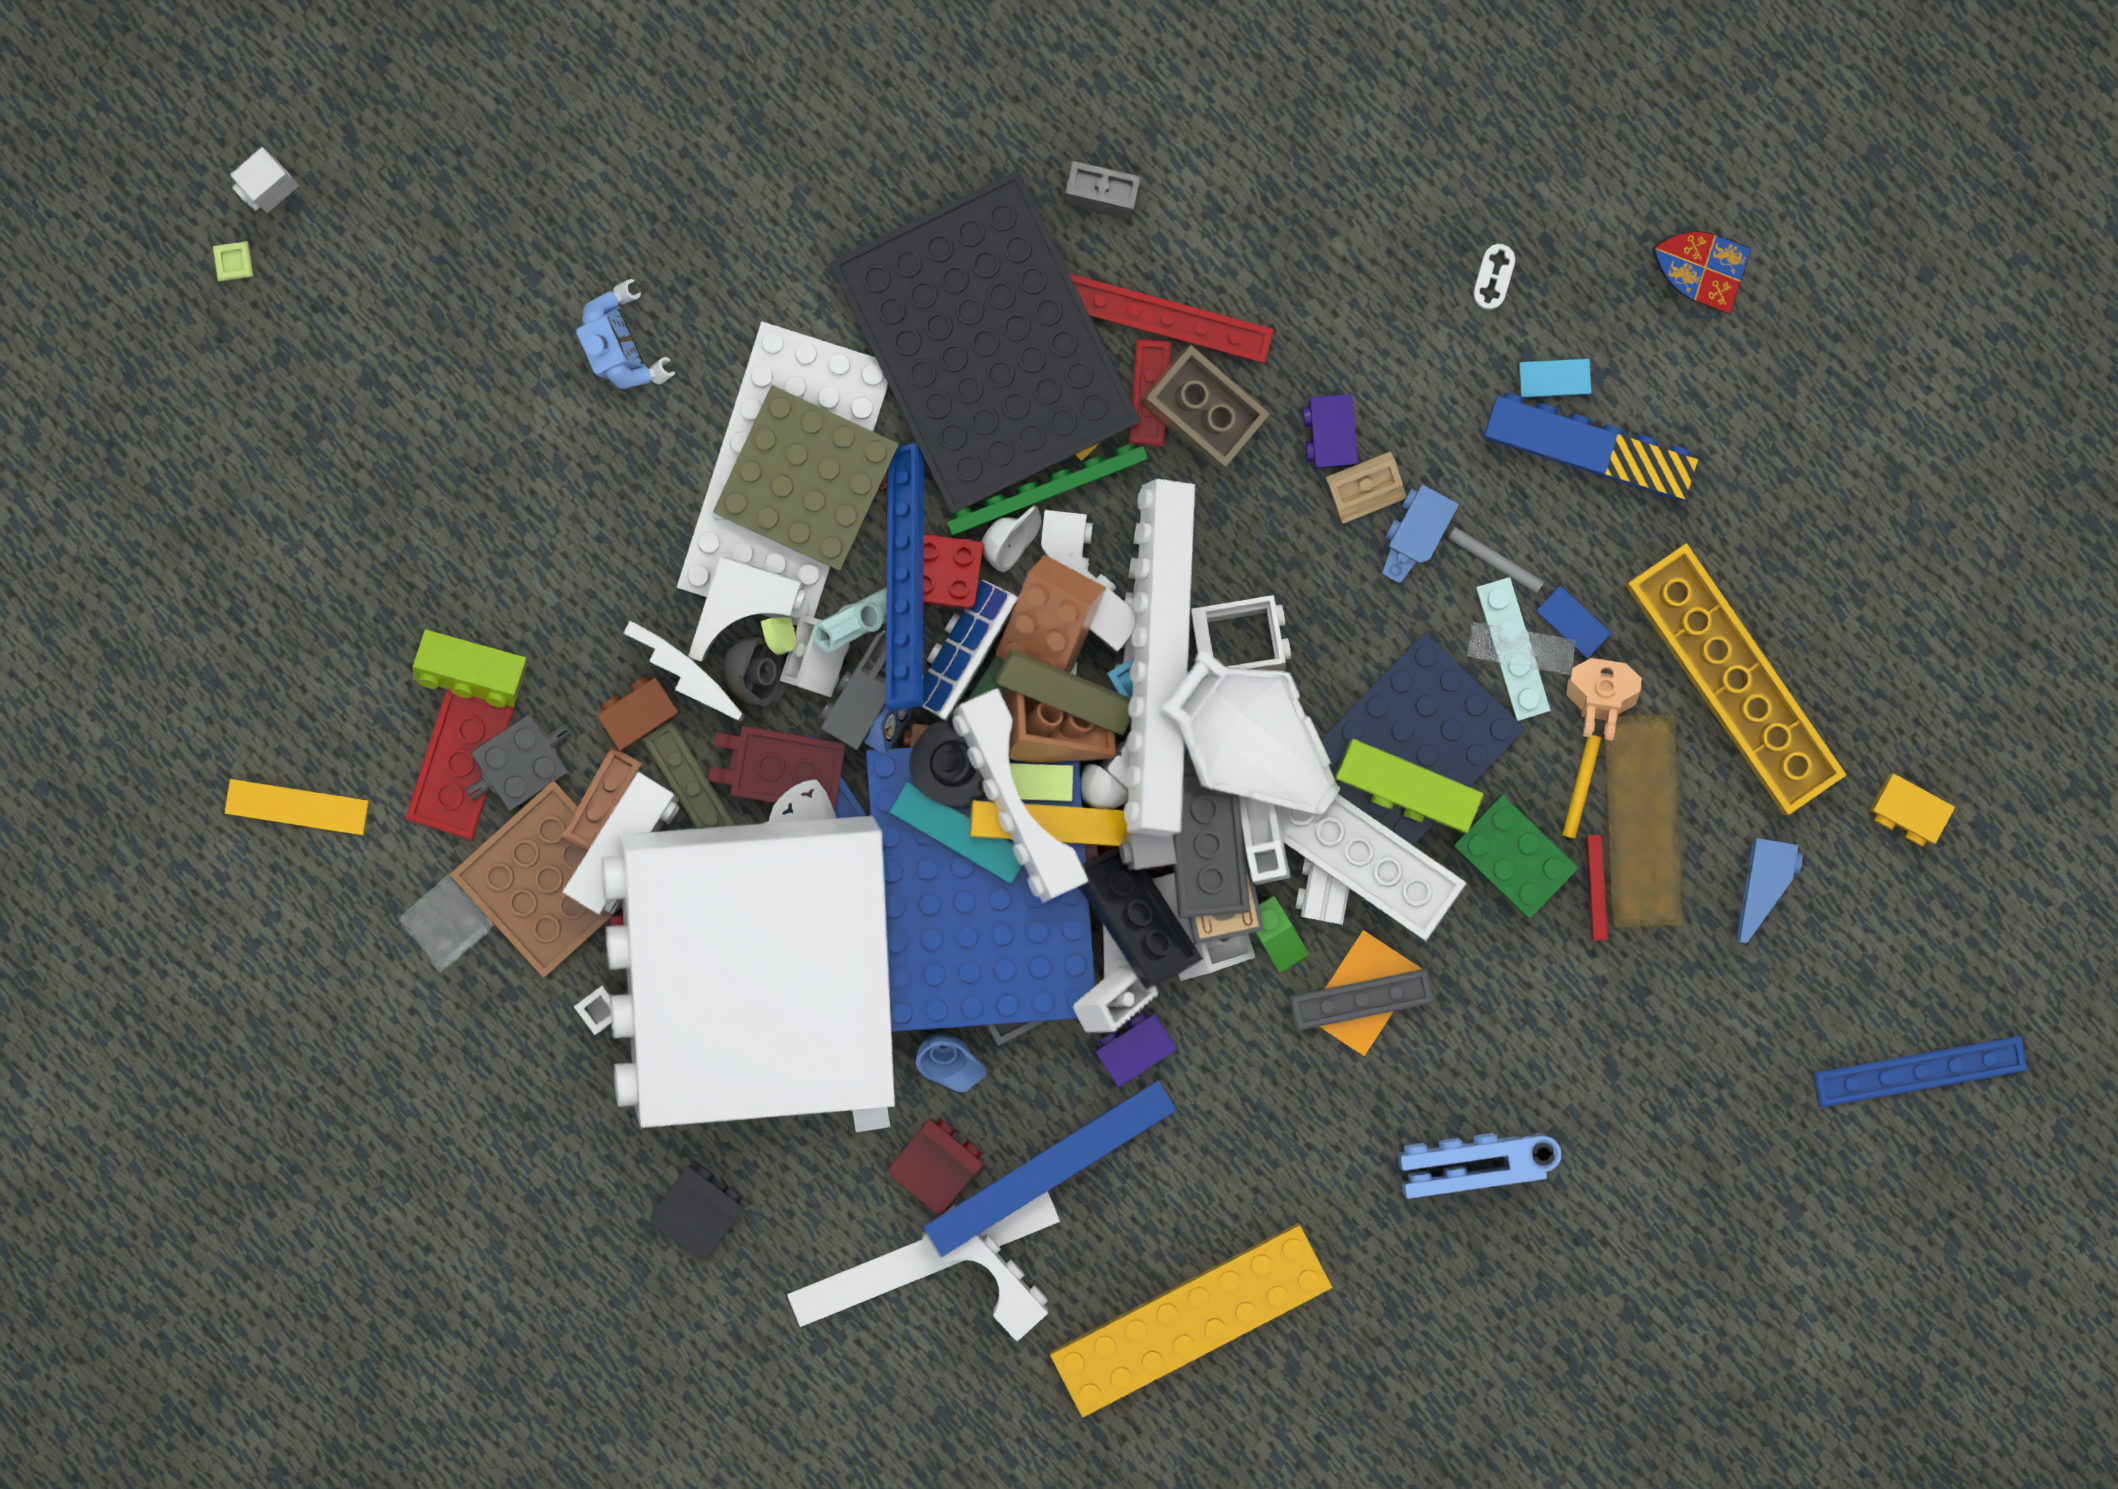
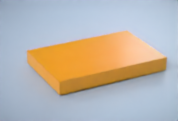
(1365, 961)

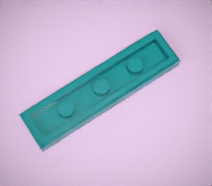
(953, 831)

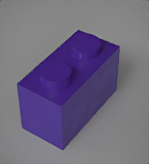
(1332, 431)
(1135, 1049)

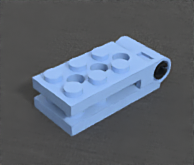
(1518, 1155)

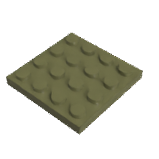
(806, 478)

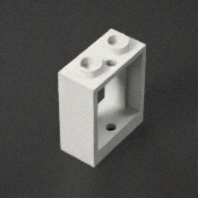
(1275, 615)

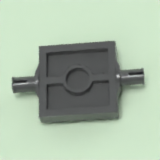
(518, 762)

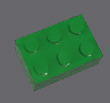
(1515, 856)

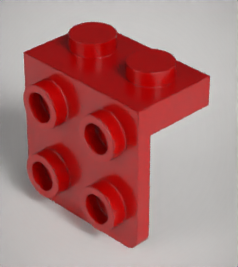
(951, 571)

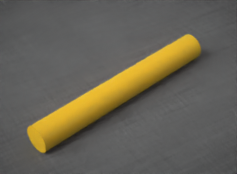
(1581, 786)

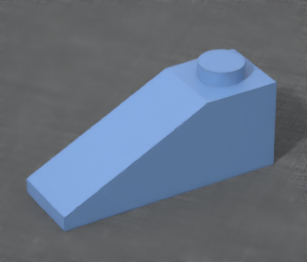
(1768, 876)

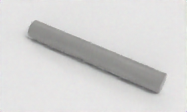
(1496, 560)

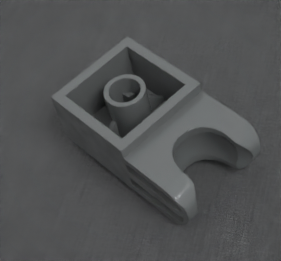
(860, 699)

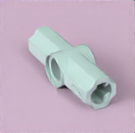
(851, 622)

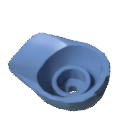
(950, 1064)

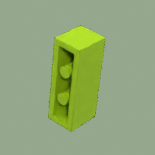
(469, 669)

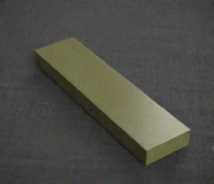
(1065, 691)
(686, 777)

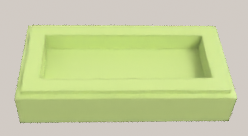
(1043, 782)

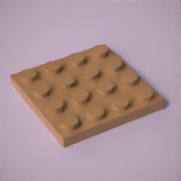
(522, 880)

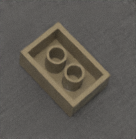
(1204, 407)

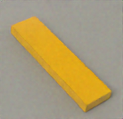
(296, 807)

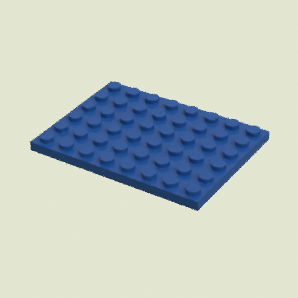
(963, 938)

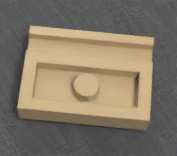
(1366, 487)

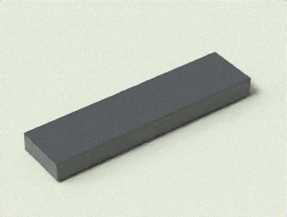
(1361, 999)

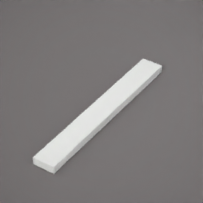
(906, 1266)

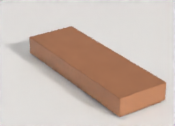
(601, 798)

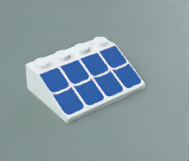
(965, 648)

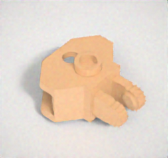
(1603, 694)

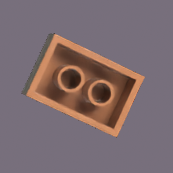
(1052, 614)

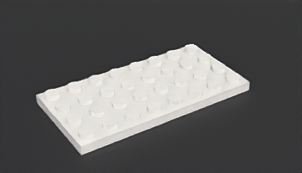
(814, 371)

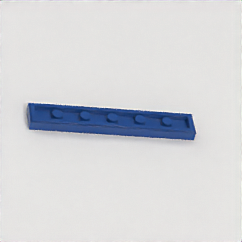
(1920, 1071)

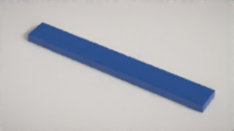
(905, 579)
(1048, 1168)

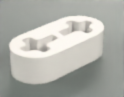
(1502, 278)

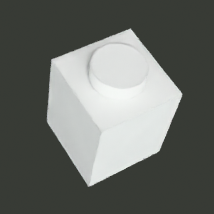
(596, 1009)

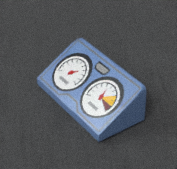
(887, 728)

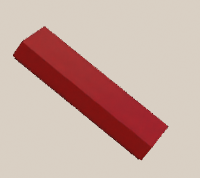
(1150, 362)
(1596, 887)

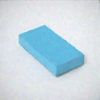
(1555, 378)

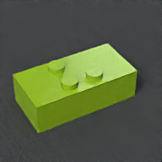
(1408, 786)

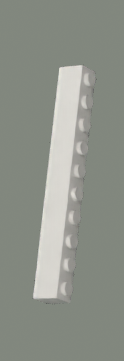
(1159, 656)

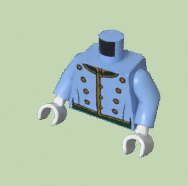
(611, 344)

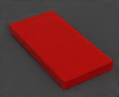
(449, 767)

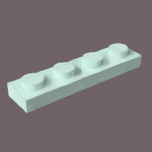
(1522, 683)

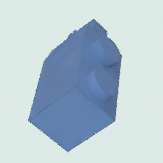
(1418, 532)

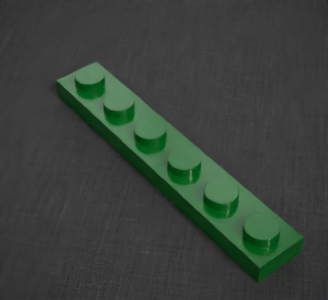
(1060, 483)

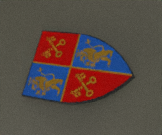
(1703, 267)

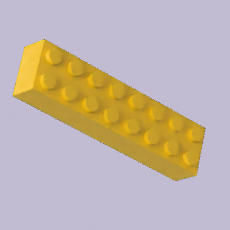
(1735, 679)
(1190, 1320)

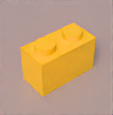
(1911, 809)

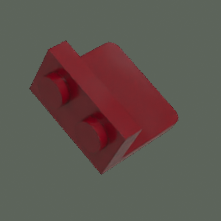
(936, 1165)

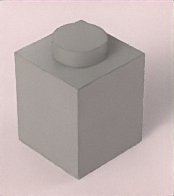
(1147, 851)

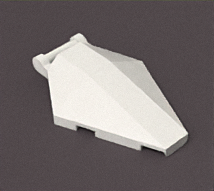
(1252, 736)

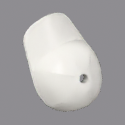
(1010, 531)
(1100, 789)

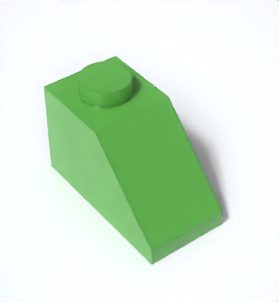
(1279, 936)

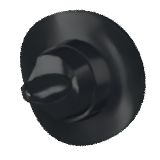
(943, 768)

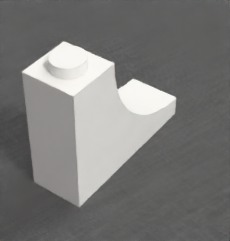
(740, 592)

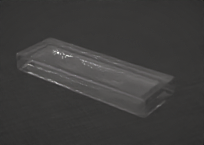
(1521, 648)

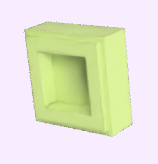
(233, 261)

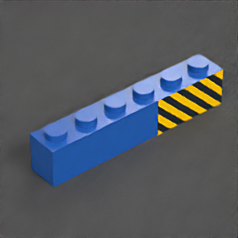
(1589, 447)

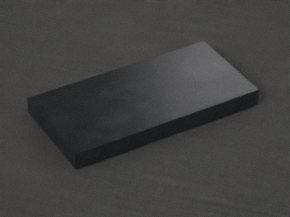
(1138, 919)

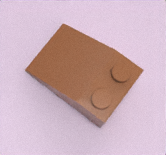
(1052, 735)

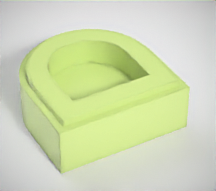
(779, 634)

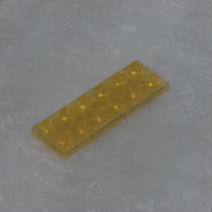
(1643, 822)

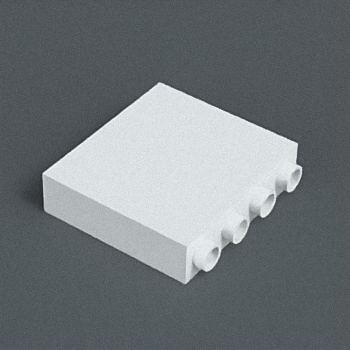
(751, 971)

